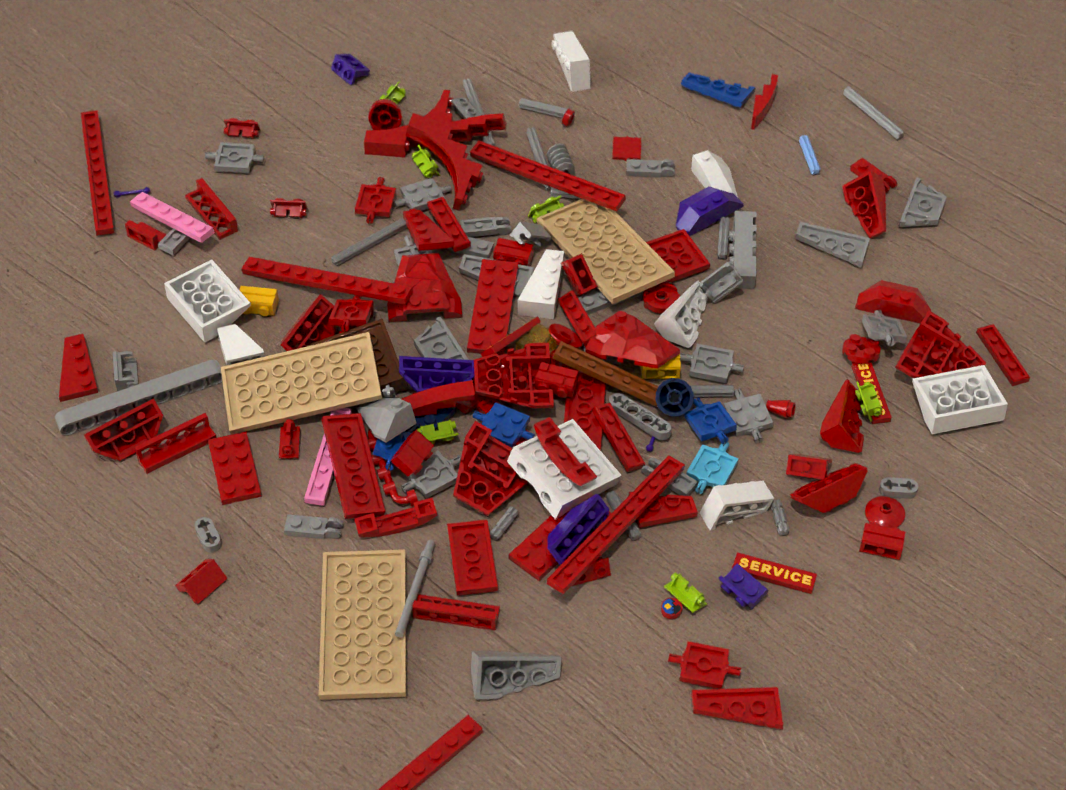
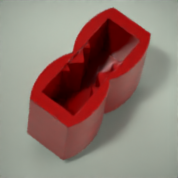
(412, 453)

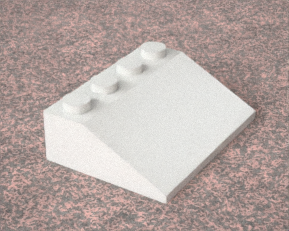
(206, 299)
(959, 399)

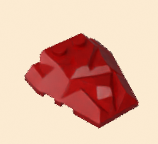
(431, 288)
(630, 339)
(936, 350)
(513, 376)
(484, 474)

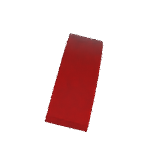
(560, 454)
(398, 521)

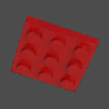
(680, 254)

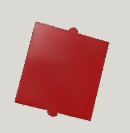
(626, 148)

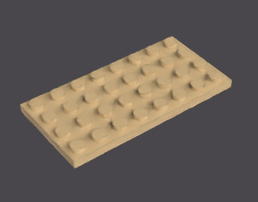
(612, 249)
(300, 383)
(358, 625)

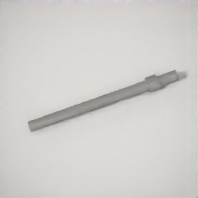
(425, 559)

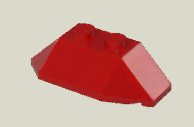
(894, 301)
(311, 326)
(120, 435)
(833, 490)

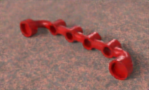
(384, 474)

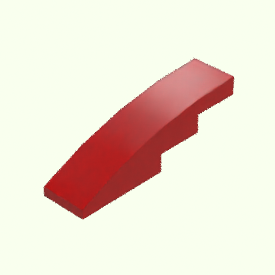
(764, 102)
(476, 126)
(444, 396)

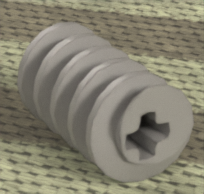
(560, 159)

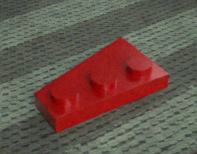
(668, 510)

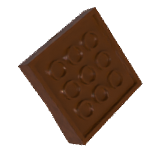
(384, 353)

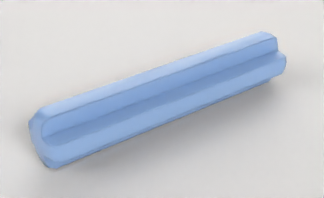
(809, 154)

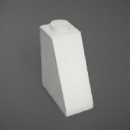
(237, 345)

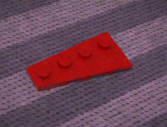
(76, 372)

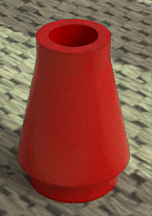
(781, 407)

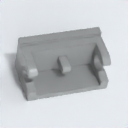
(531, 232)
(721, 282)
(124, 370)

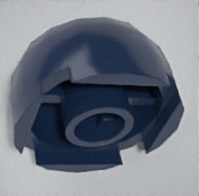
(674, 397)

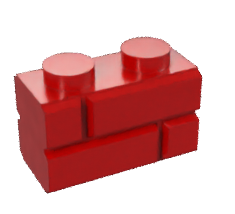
(513, 252)
(579, 274)
(558, 378)
(882, 541)

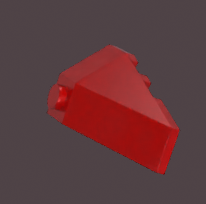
(868, 201)
(842, 421)

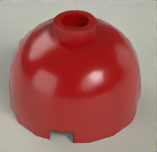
(384, 115)

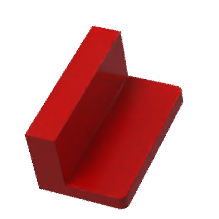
(144, 234)
(807, 466)
(202, 580)

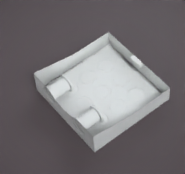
(554, 488)

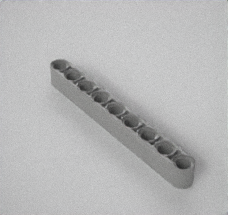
(161, 389)

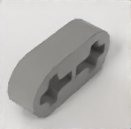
(898, 487)
(204, 536)

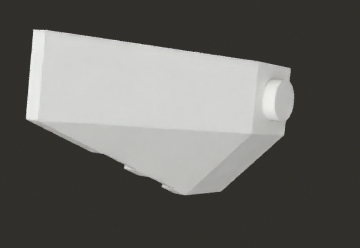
(712, 171)
(682, 318)

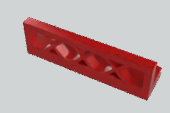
(217, 209)
(176, 445)
(455, 612)

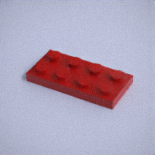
(234, 468)
(533, 552)
(472, 557)

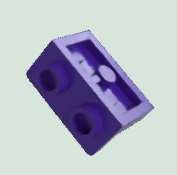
(349, 67)
(744, 586)

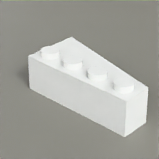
(572, 60)
(543, 287)

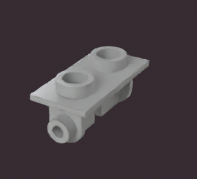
(464, 108)

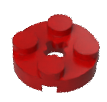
(658, 305)
(861, 349)

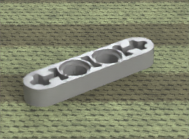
(623, 404)

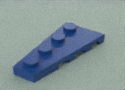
(718, 89)

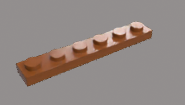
(606, 372)

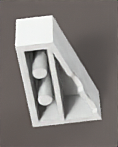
(735, 501)

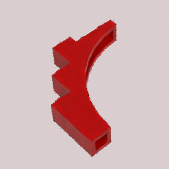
(438, 139)
(394, 142)

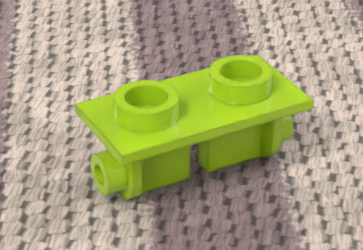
(394, 93)
(427, 167)
(550, 205)
(866, 393)
(444, 431)
(686, 595)

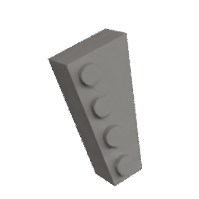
(744, 247)

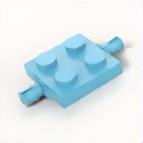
(712, 466)

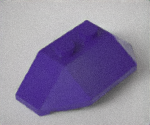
(705, 209)
(427, 372)
(576, 527)

